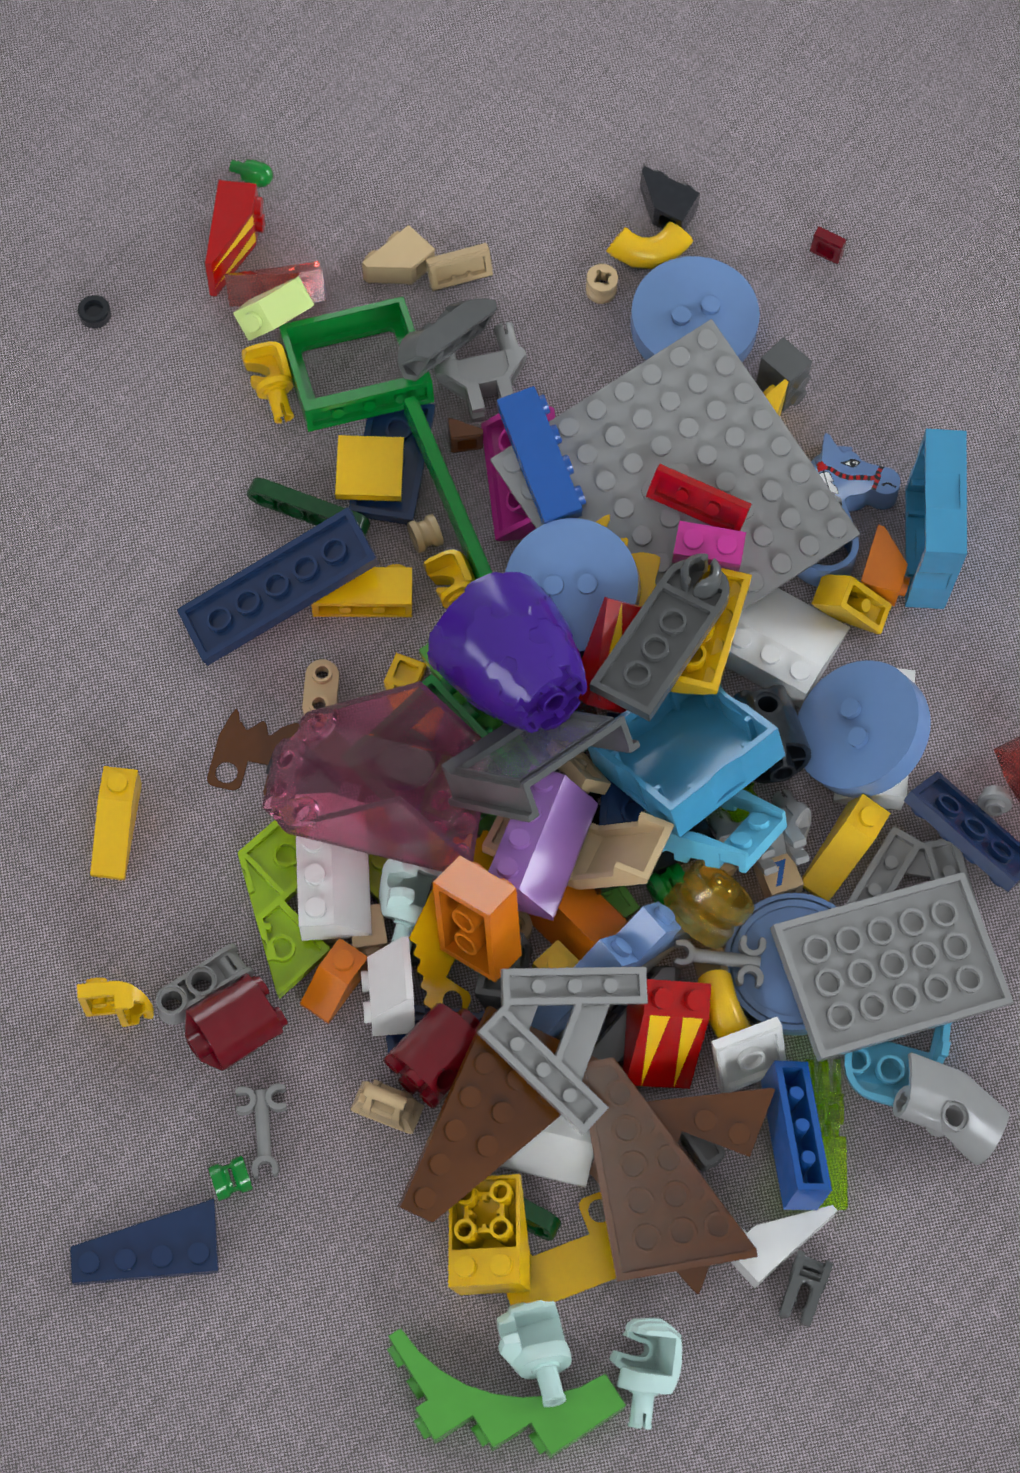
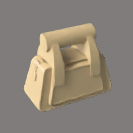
(387, 1106)

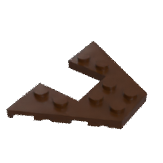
(721, 1118)

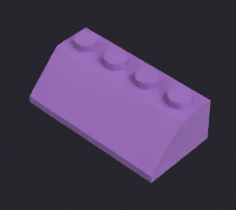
(543, 853)

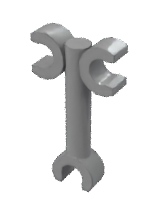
(748, 960)
(261, 1102)

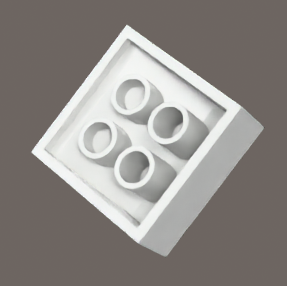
(785, 644)

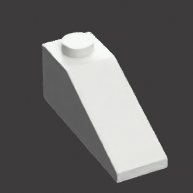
(779, 1240)

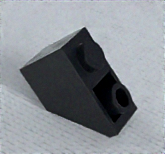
(667, 199)

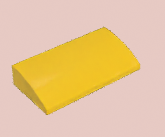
(708, 664)

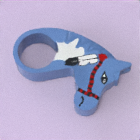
(854, 486)

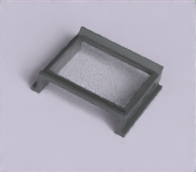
(502, 766)

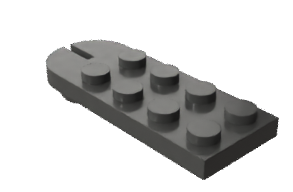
(663, 636)

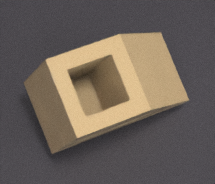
(399, 259)

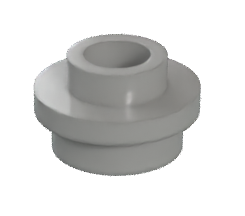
(995, 800)

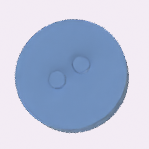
(688, 294)
(578, 567)
(864, 728)
(775, 994)

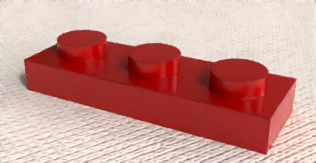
(697, 499)

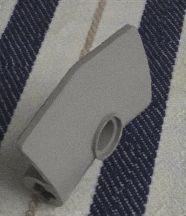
(940, 1090)

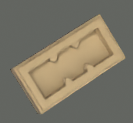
(459, 266)

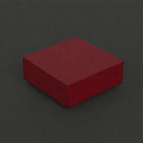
(828, 245)

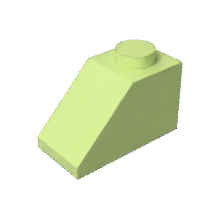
(273, 308)

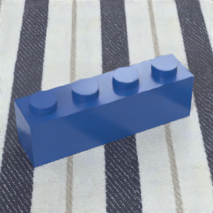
(539, 456)
(796, 1136)

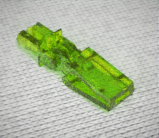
(832, 1116)

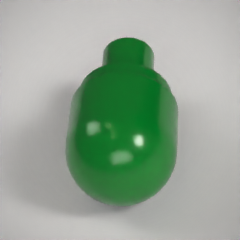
(252, 172)

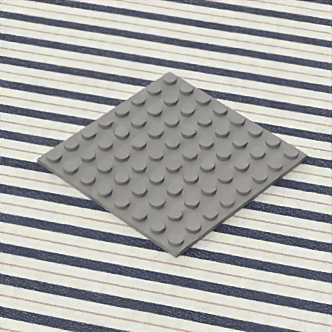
(712, 422)

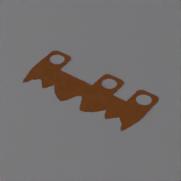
(241, 745)

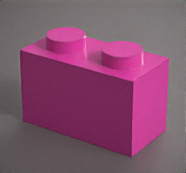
(717, 542)

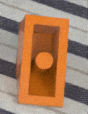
(885, 568)
(334, 980)

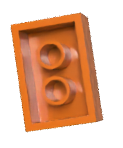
(477, 918)

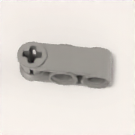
(220, 970)

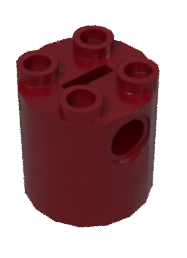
(233, 1023)
(433, 1052)

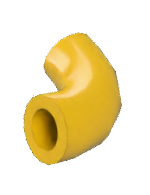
(650, 251)
(725, 1010)

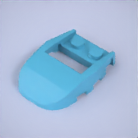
(743, 845)
(884, 1068)

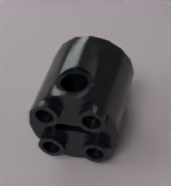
(777, 708)

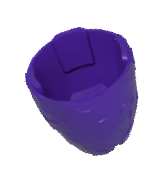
(510, 652)

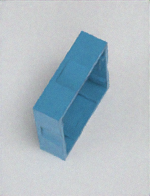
(936, 518)
(691, 756)

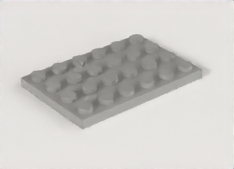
(890, 966)

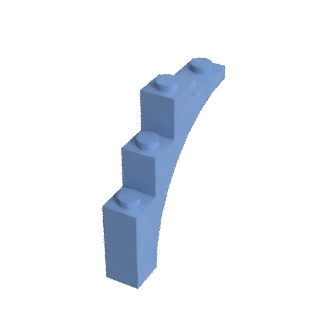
(639, 941)

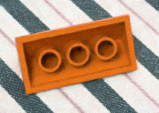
(580, 921)

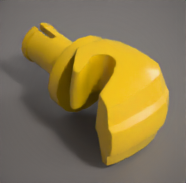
(270, 360)
(449, 569)

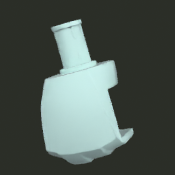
(404, 894)
(536, 1346)
(651, 1372)

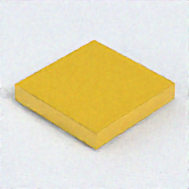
(369, 468)

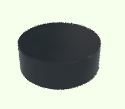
(94, 311)

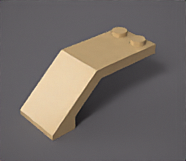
(610, 854)

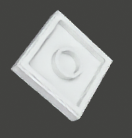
(747, 1054)

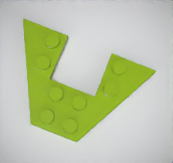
(271, 881)

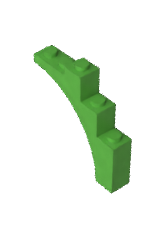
(497, 1416)

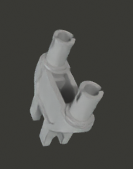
(485, 373)
(790, 840)

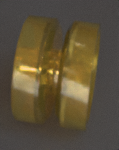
(709, 904)

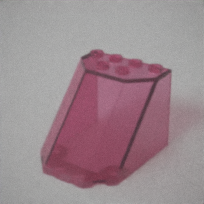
(375, 778)

